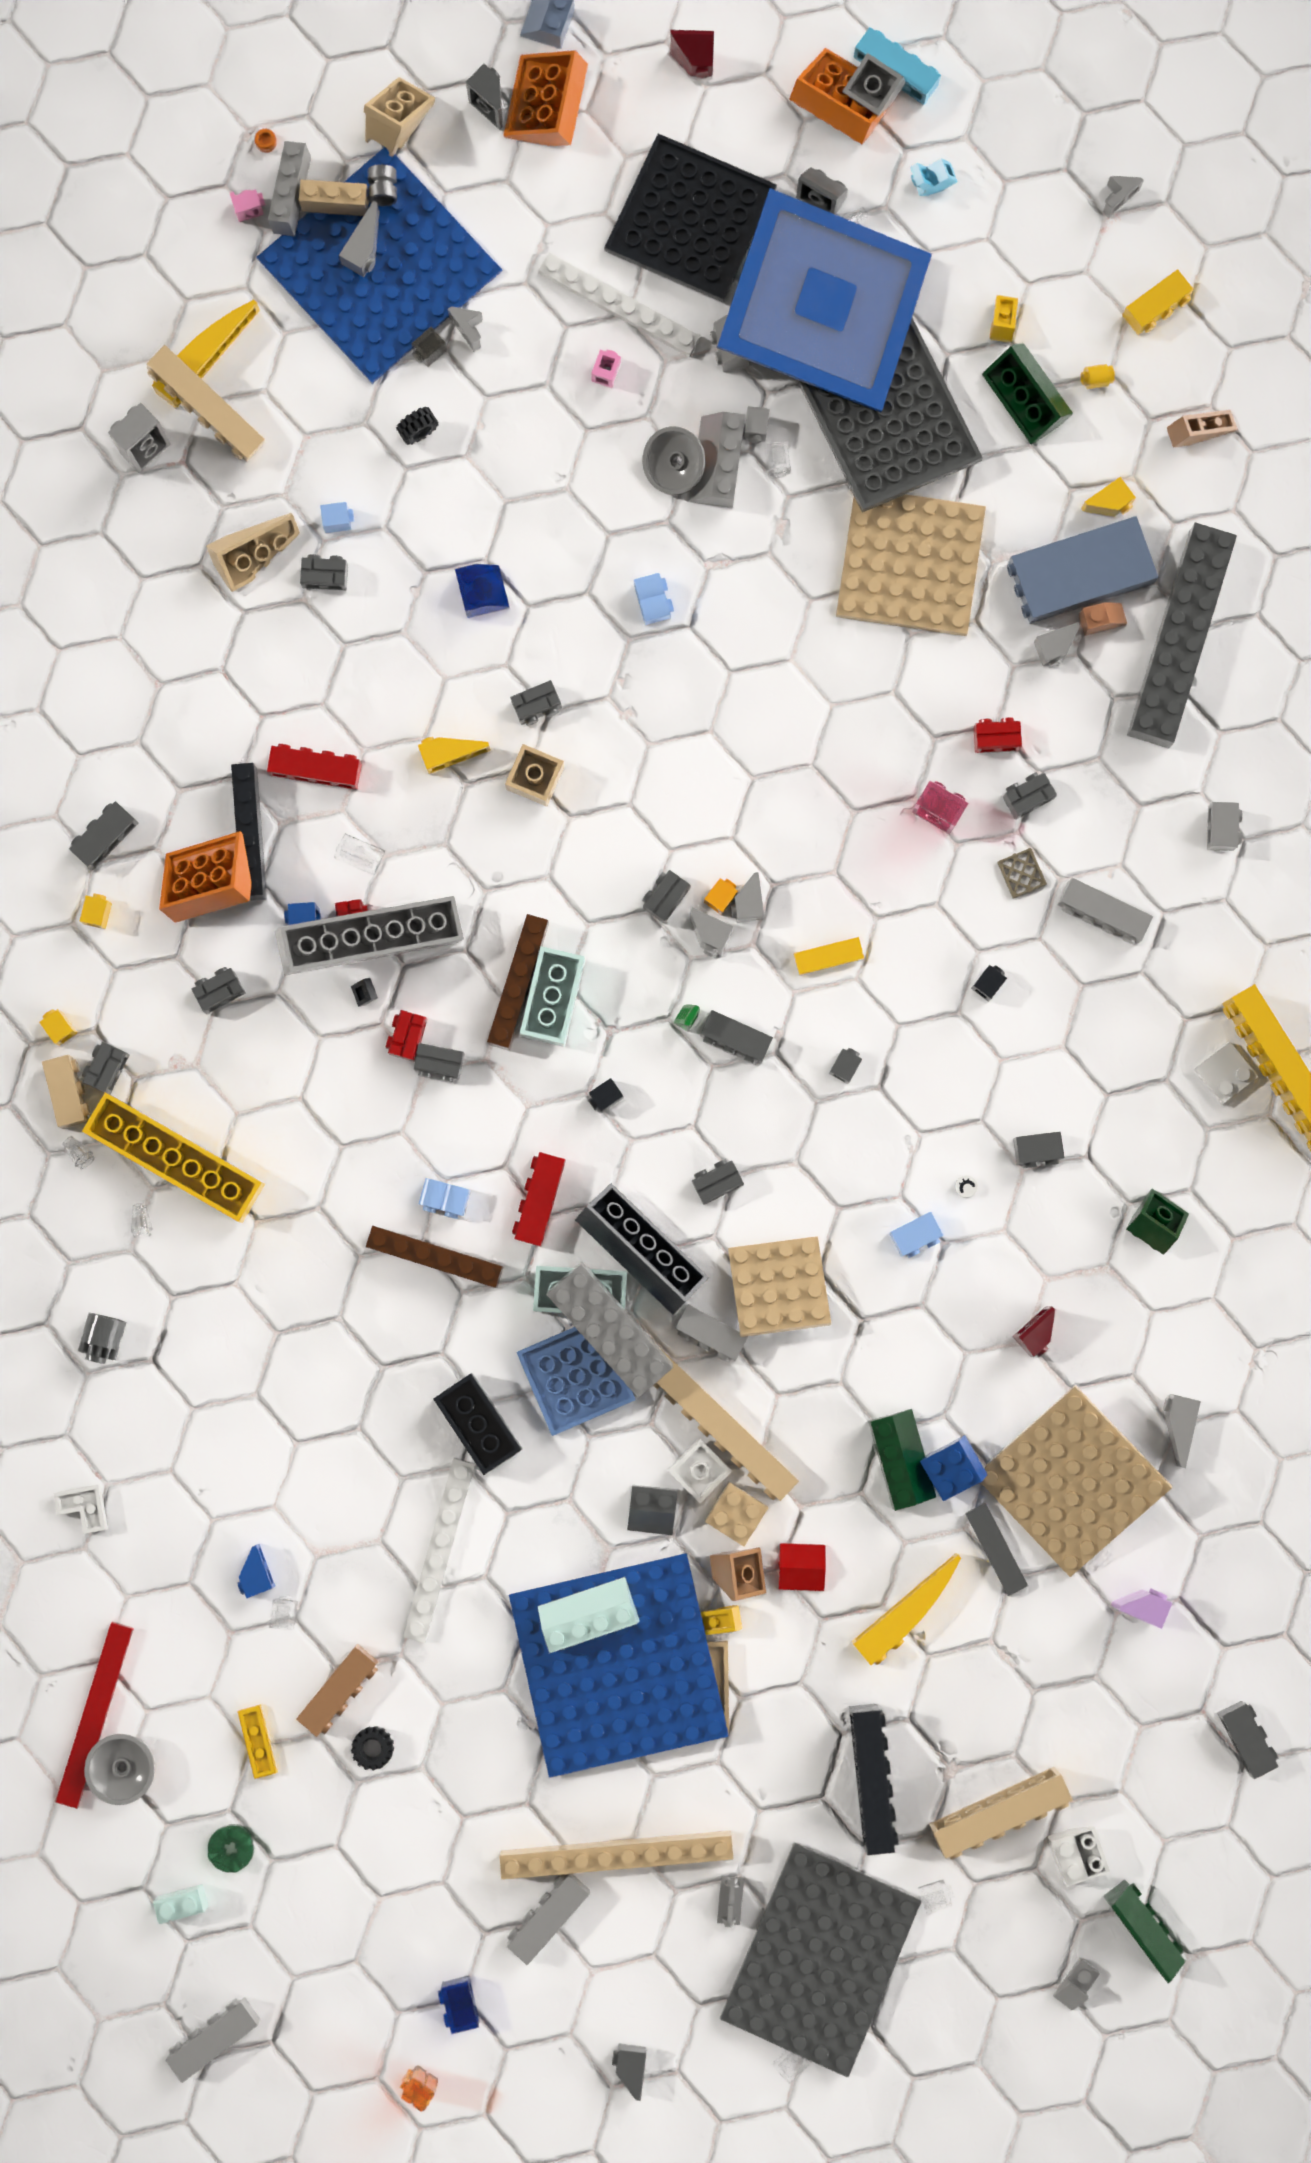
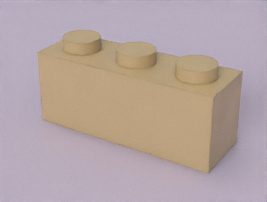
(333, 197)
(66, 1091)

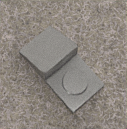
(1123, 189)
(465, 322)
(1076, 1985)

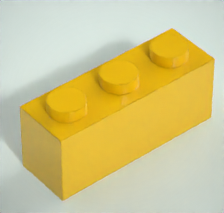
(1158, 302)

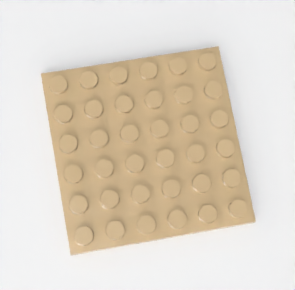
(912, 564)
(1073, 1481)

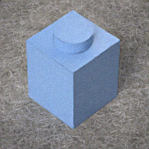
(336, 517)

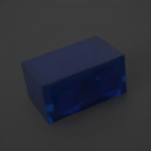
(459, 2005)

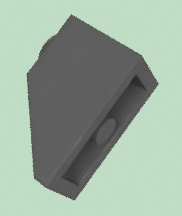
(630, 2067)

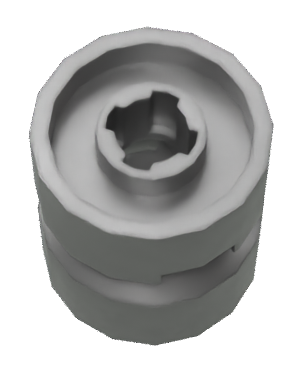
(381, 185)

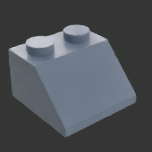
(548, 21)

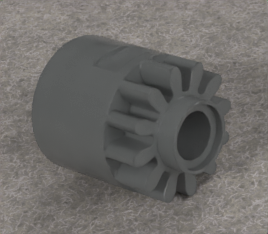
(101, 1338)

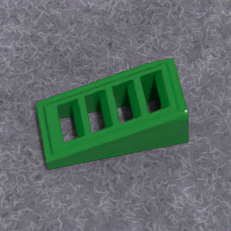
(687, 1016)

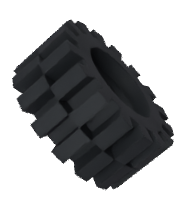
(417, 425)
(386, 1748)

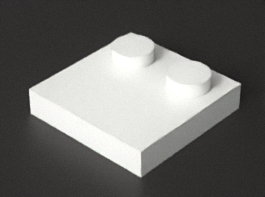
(1225, 1073)
(699, 1470)

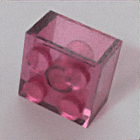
(940, 806)

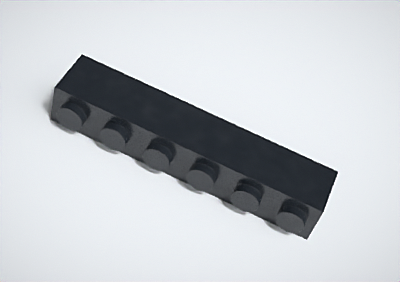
(249, 823)

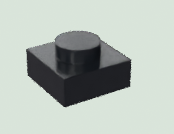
(364, 992)

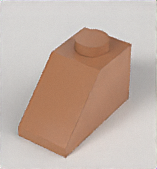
(1102, 617)

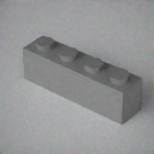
(285, 201)
(1105, 911)
(548, 1918)
(213, 2039)

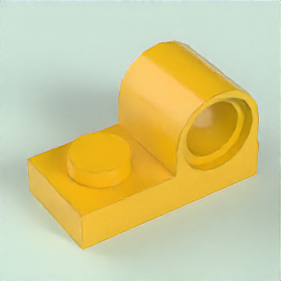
(1004, 319)
(722, 1620)

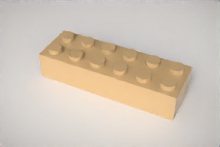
(1000, 1813)

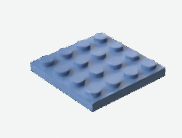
(571, 1380)

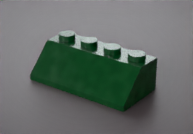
(1027, 393)
(900, 1457)
(1145, 1930)

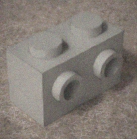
(1223, 826)

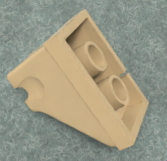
(395, 114)

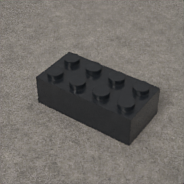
(478, 1423)

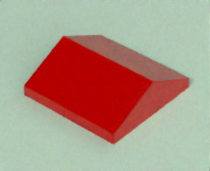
(802, 1567)

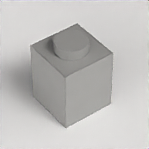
(756, 424)

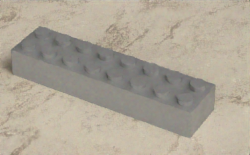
(368, 935)

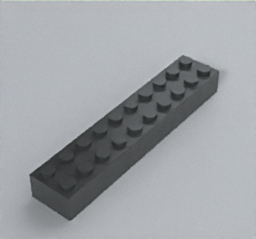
(1182, 635)

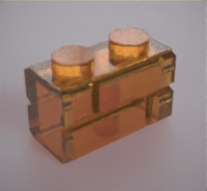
(418, 2087)

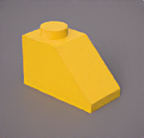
(1111, 500)

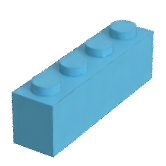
(919, 78)

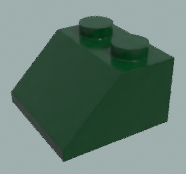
(1158, 1222)

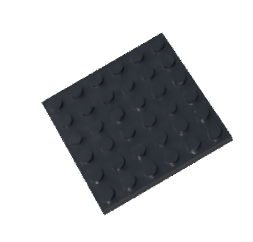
(689, 217)

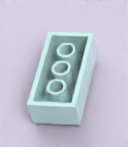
(552, 996)
(548, 1276)

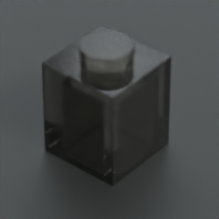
(428, 347)

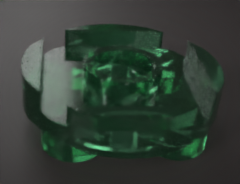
(243, 1843)

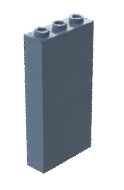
(1082, 570)

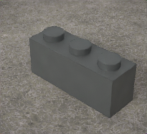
(103, 835)
(735, 1037)
(1248, 1739)

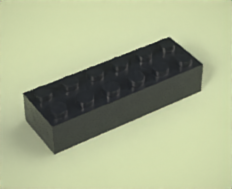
(641, 1248)
(871, 1778)

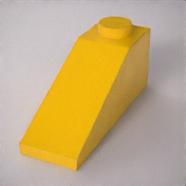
(445, 752)

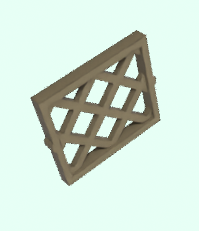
(1007, 878)

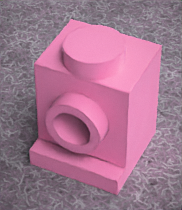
(248, 204)
(606, 359)

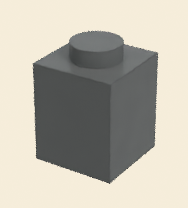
(846, 1065)

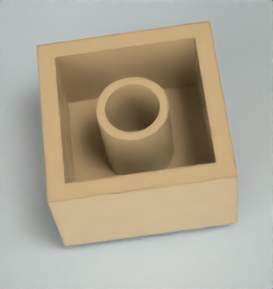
(534, 775)
(736, 1514)

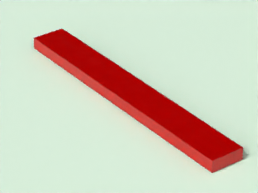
(94, 1713)

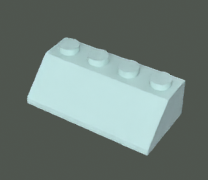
(587, 1615)

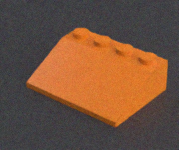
(820, 93)
(546, 98)
(205, 878)

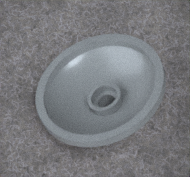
(661, 462)
(108, 1780)

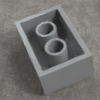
(139, 437)

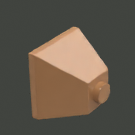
(739, 1573)

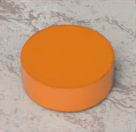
(265, 140)

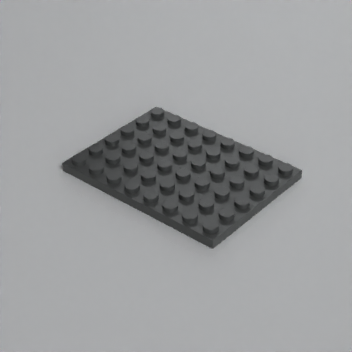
(906, 444)
(820, 1959)

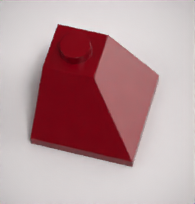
(693, 51)
(1037, 1332)

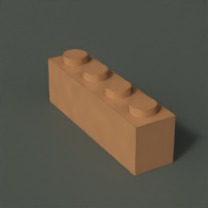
(337, 1690)

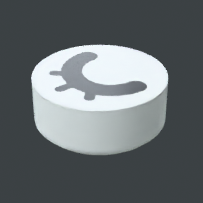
(966, 1186)

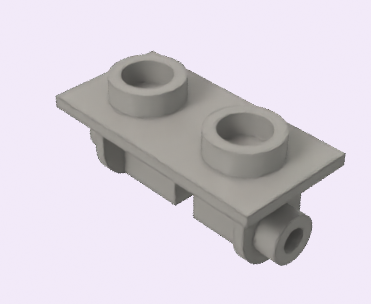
(730, 1900)

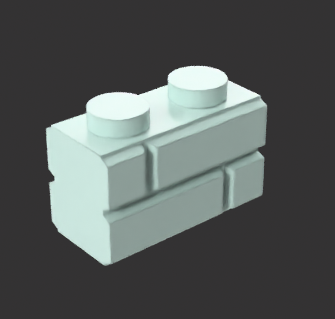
(180, 1904)

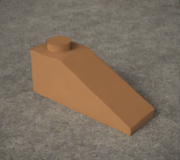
(1201, 427)

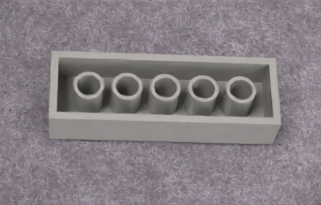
(610, 1329)

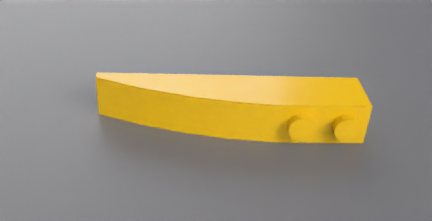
(211, 344)
(901, 1618)

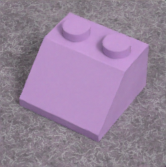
(1146, 1606)

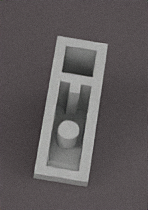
(361, 247)
(1181, 1421)

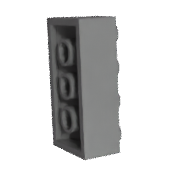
(722, 441)

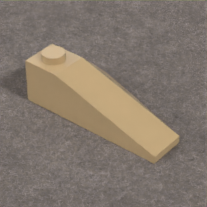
(246, 552)

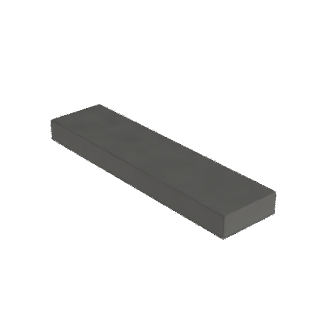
(996, 1549)

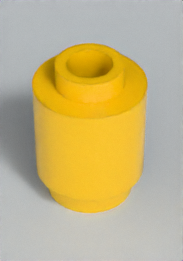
(1097, 376)

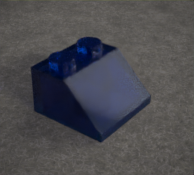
(481, 589)

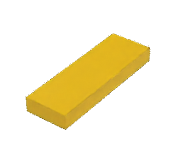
(828, 956)
(257, 1741)

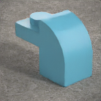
(933, 178)

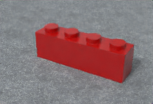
(314, 767)
(539, 1199)

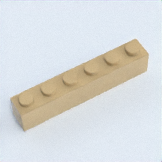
(205, 403)

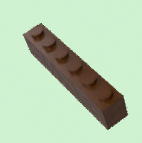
(518, 982)
(434, 1256)

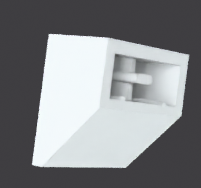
(1078, 1854)

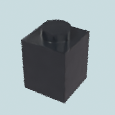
(989, 982)
(605, 1096)

